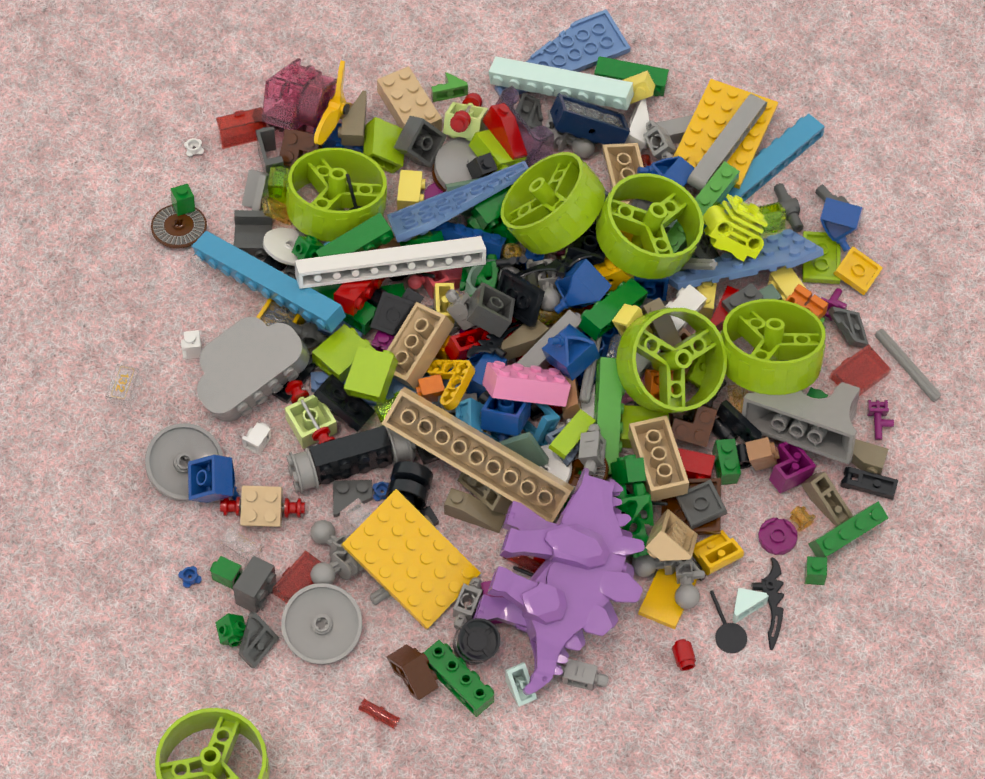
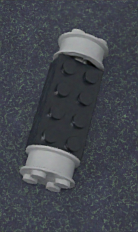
(348, 457)

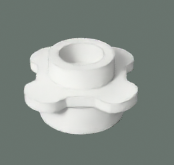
(193, 143)

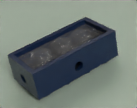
(588, 121)

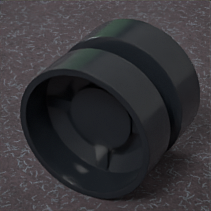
(411, 481)
(476, 641)

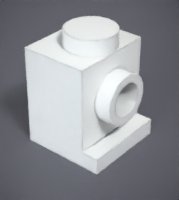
(191, 344)
(257, 438)

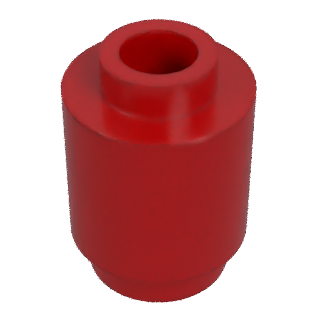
(684, 655)

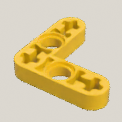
(461, 373)

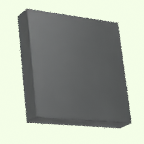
(701, 504)

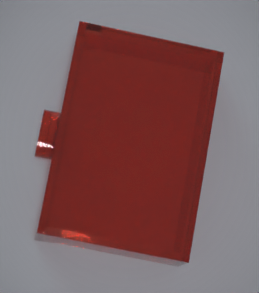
(239, 127)
(861, 370)
(295, 577)

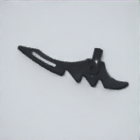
(560, 266)
(494, 344)
(771, 586)

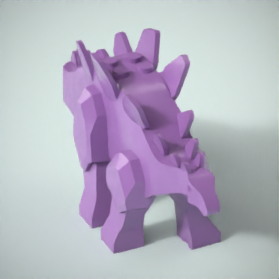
(574, 583)

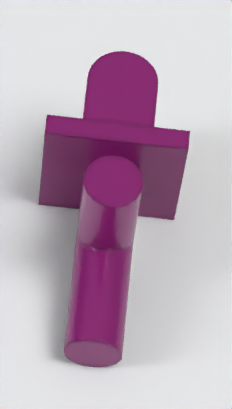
(834, 302)
(880, 410)

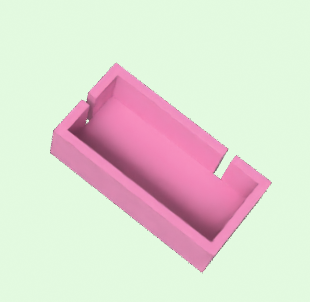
(526, 383)

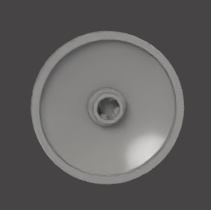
(452, 162)
(169, 457)
(321, 623)

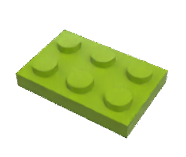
(822, 268)

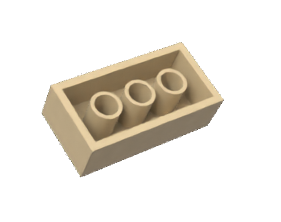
(407, 98)
(662, 460)

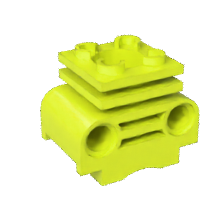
(735, 227)

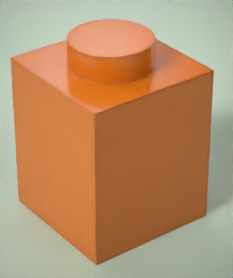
(430, 387)

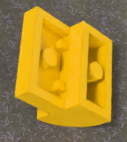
(717, 552)

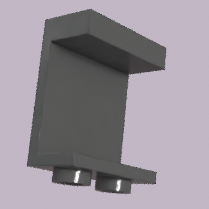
(265, 143)
(250, 231)

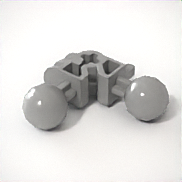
(581, 147)
(551, 296)
(341, 561)
(686, 595)

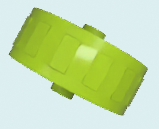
(327, 171)
(553, 203)
(650, 250)
(777, 333)
(675, 358)
(226, 725)

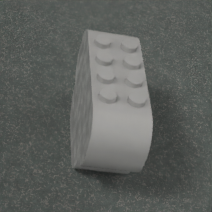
(248, 366)

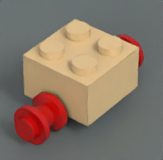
(262, 506)

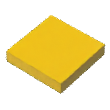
(858, 270)

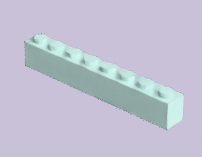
(553, 80)

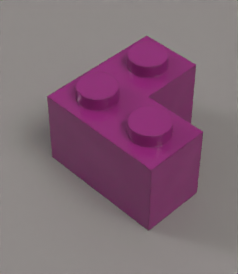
(792, 467)

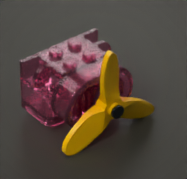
(305, 97)

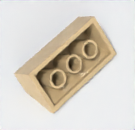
(622, 161)
(418, 343)
(671, 539)

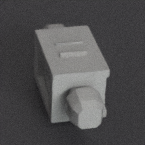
(652, 138)
(459, 308)
(592, 449)
(470, 591)
(582, 675)

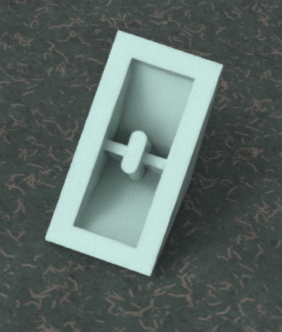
(748, 602)
(516, 679)

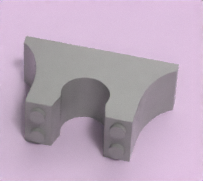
(808, 422)

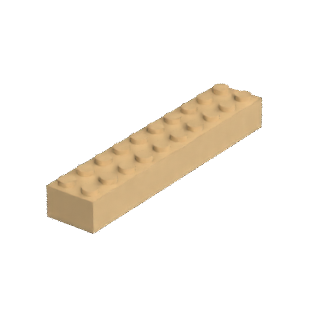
(477, 454)

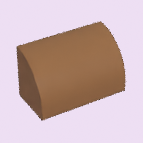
(573, 404)

